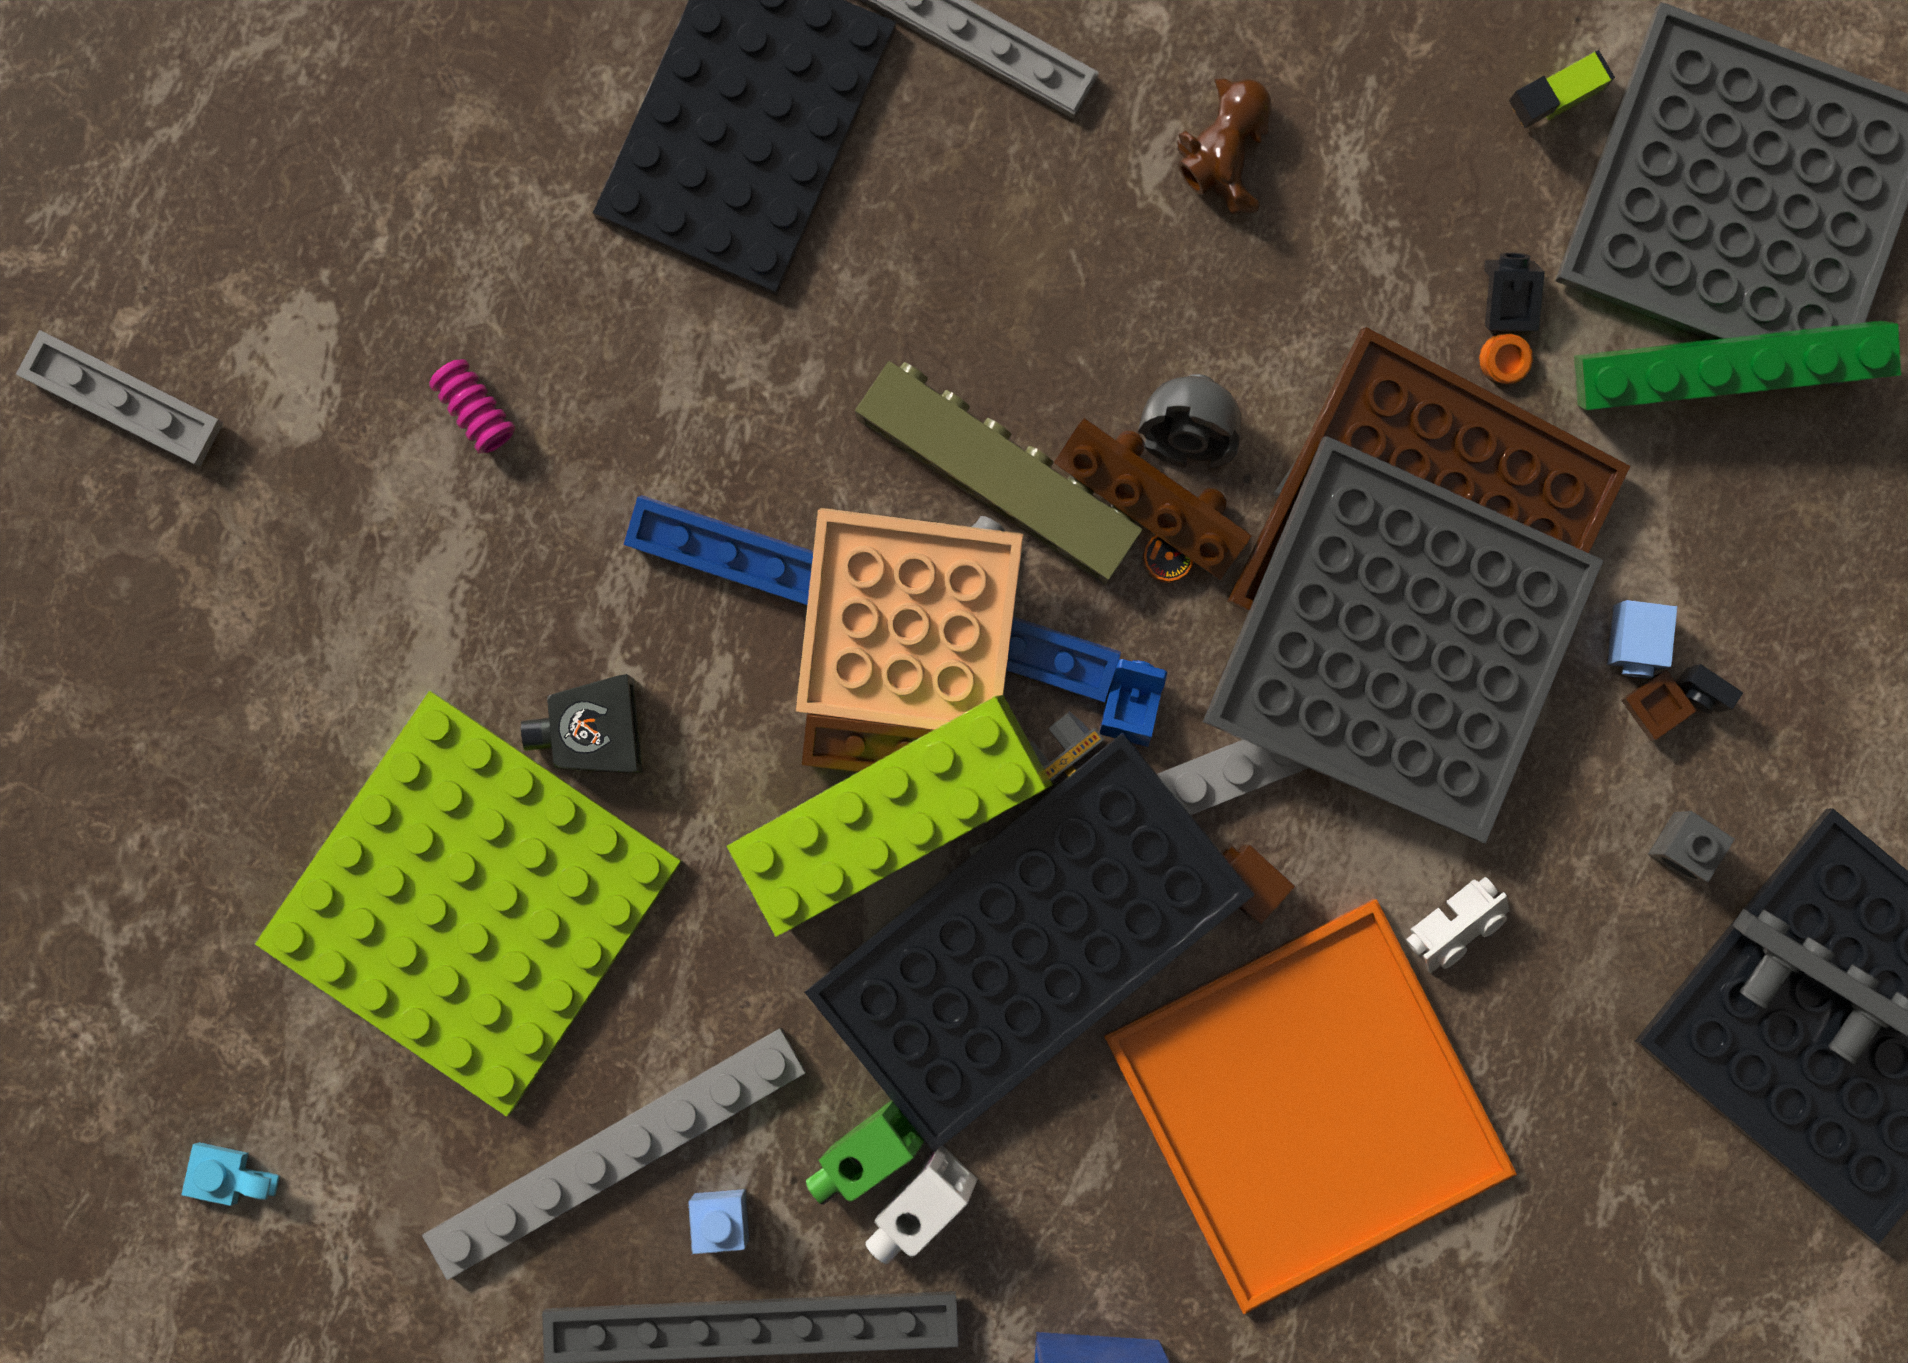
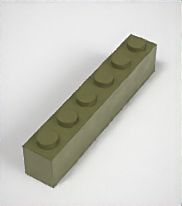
(997, 471)

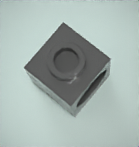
(1691, 846)

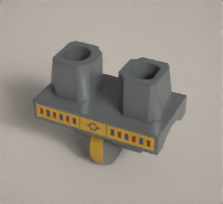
(1074, 739)

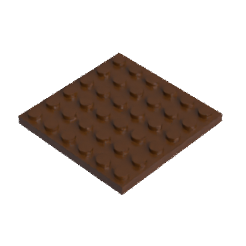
(1456, 438)

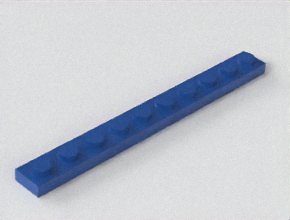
(786, 572)

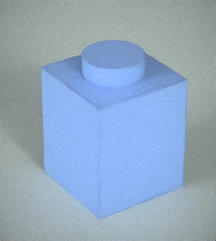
(1642, 637)
(718, 1221)

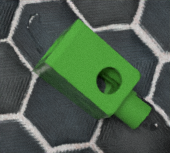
(881, 1146)

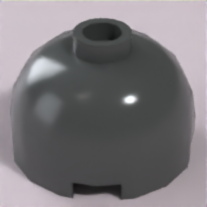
(1193, 421)

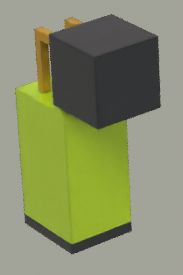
(1562, 90)

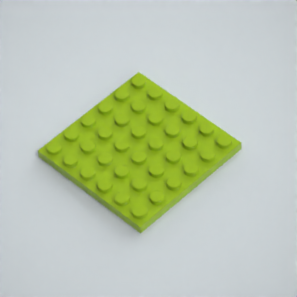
(468, 903)

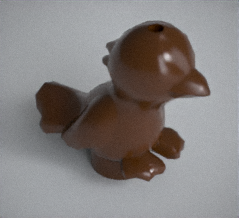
(1218, 152)

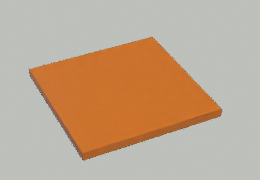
(1309, 1105)

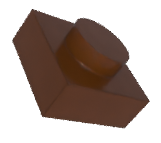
(1658, 705)

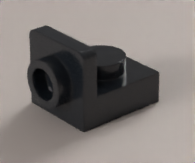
(1514, 293)

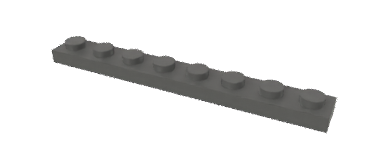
(750, 1327)

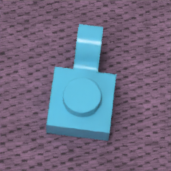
(221, 1175)

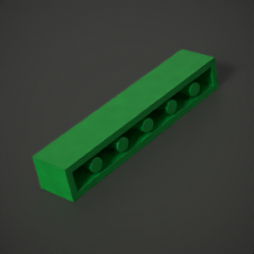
(1738, 365)

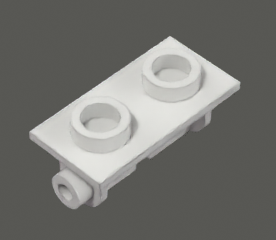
(1447, 939)

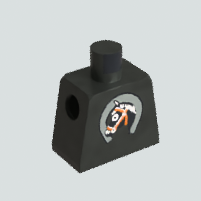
(590, 727)

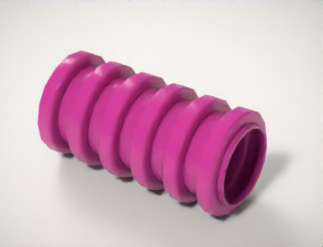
(472, 406)

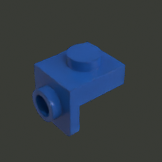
(1133, 701)

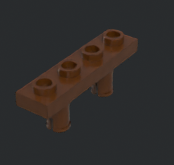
(1152, 498)

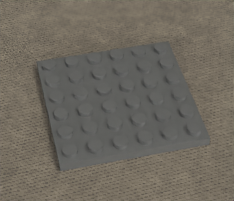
(1742, 186)
(1403, 640)

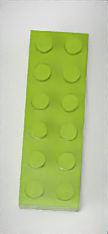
(889, 815)

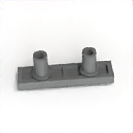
(1786, 955)

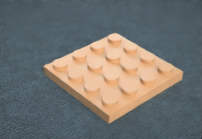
(906, 618)

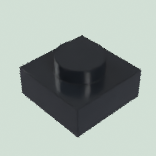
(1708, 690)

